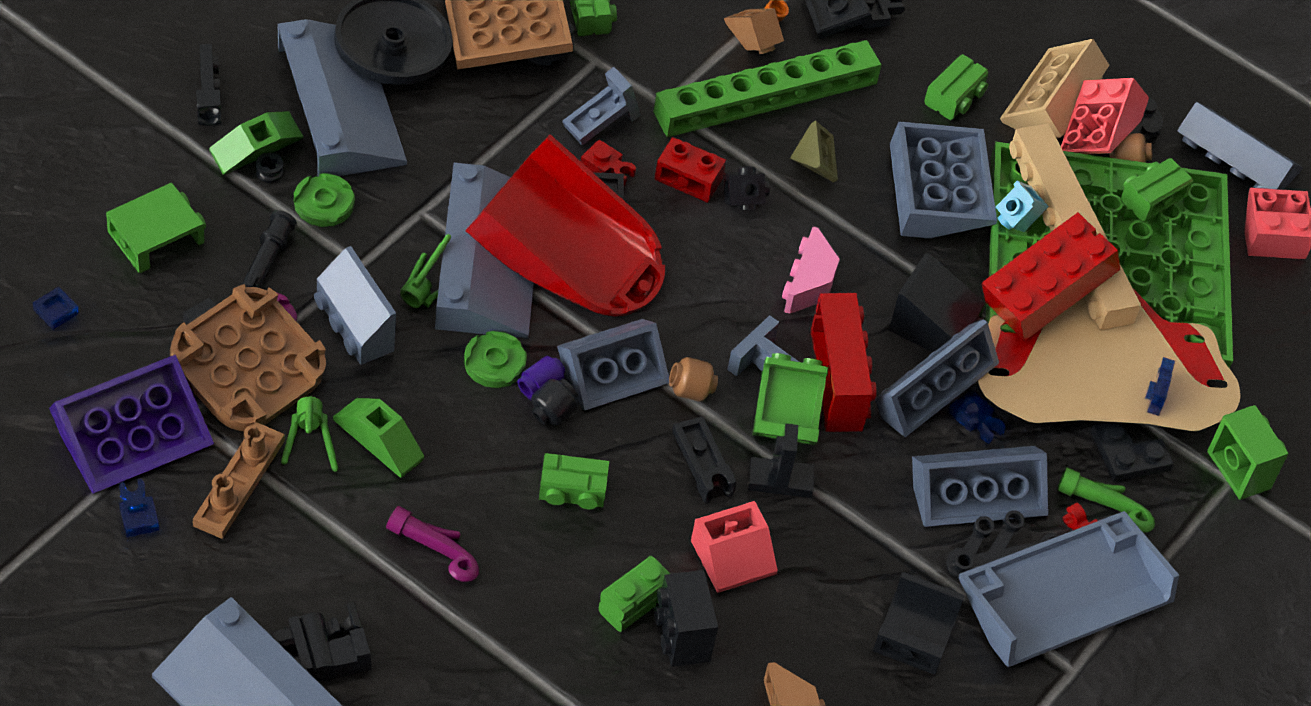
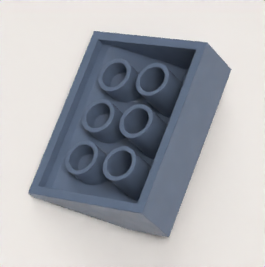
(941, 179)

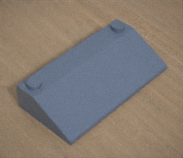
(342, 108)
(474, 286)
(1068, 588)
(236, 664)

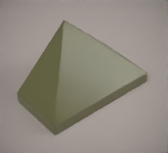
(817, 152)

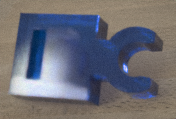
(1158, 390)
(975, 413)
(137, 511)

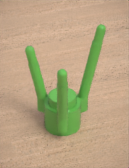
(418, 288)
(310, 417)

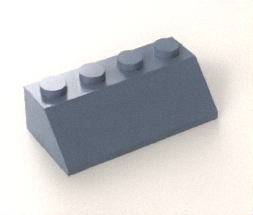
(1237, 148)
(938, 378)
(980, 483)

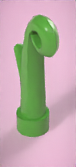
(1107, 495)

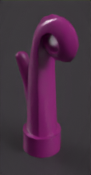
(438, 539)

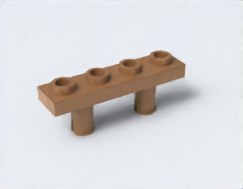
(238, 479)

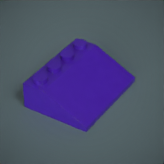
(131, 424)

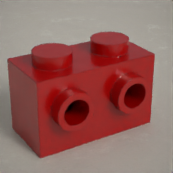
(690, 169)

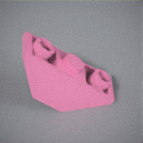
(812, 273)

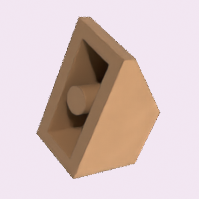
(756, 29)
(788, 689)

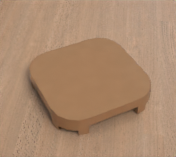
(248, 358)

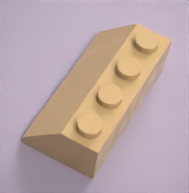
(1055, 86)

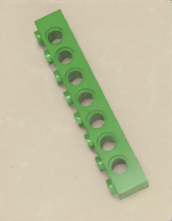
(766, 88)

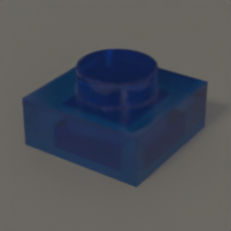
(55, 308)

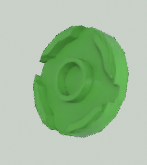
(324, 200)
(495, 359)

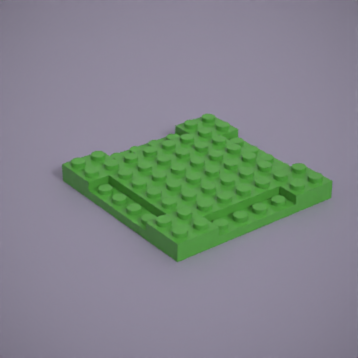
(1171, 260)

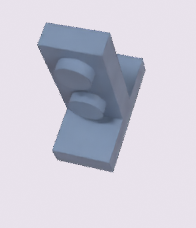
(603, 108)
(756, 347)

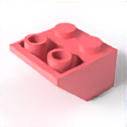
(1278, 223)
(734, 546)

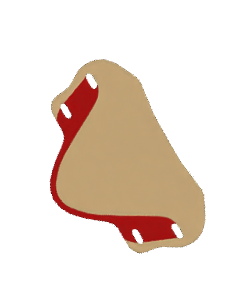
(1103, 375)

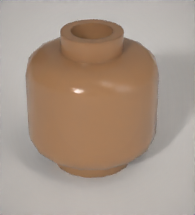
(1133, 148)
(693, 379)

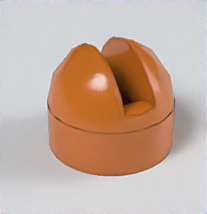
(780, 7)

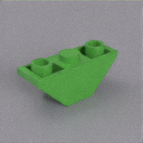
(251, 139)
(381, 433)

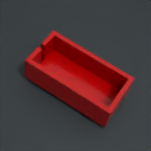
(1051, 276)
(842, 348)

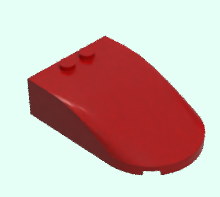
(572, 234)

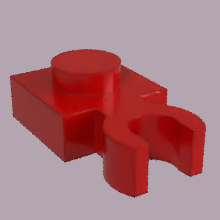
(605, 159)

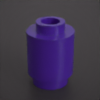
(539, 373)

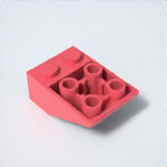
(1104, 115)

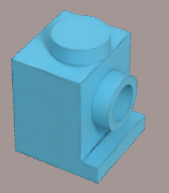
(1020, 207)

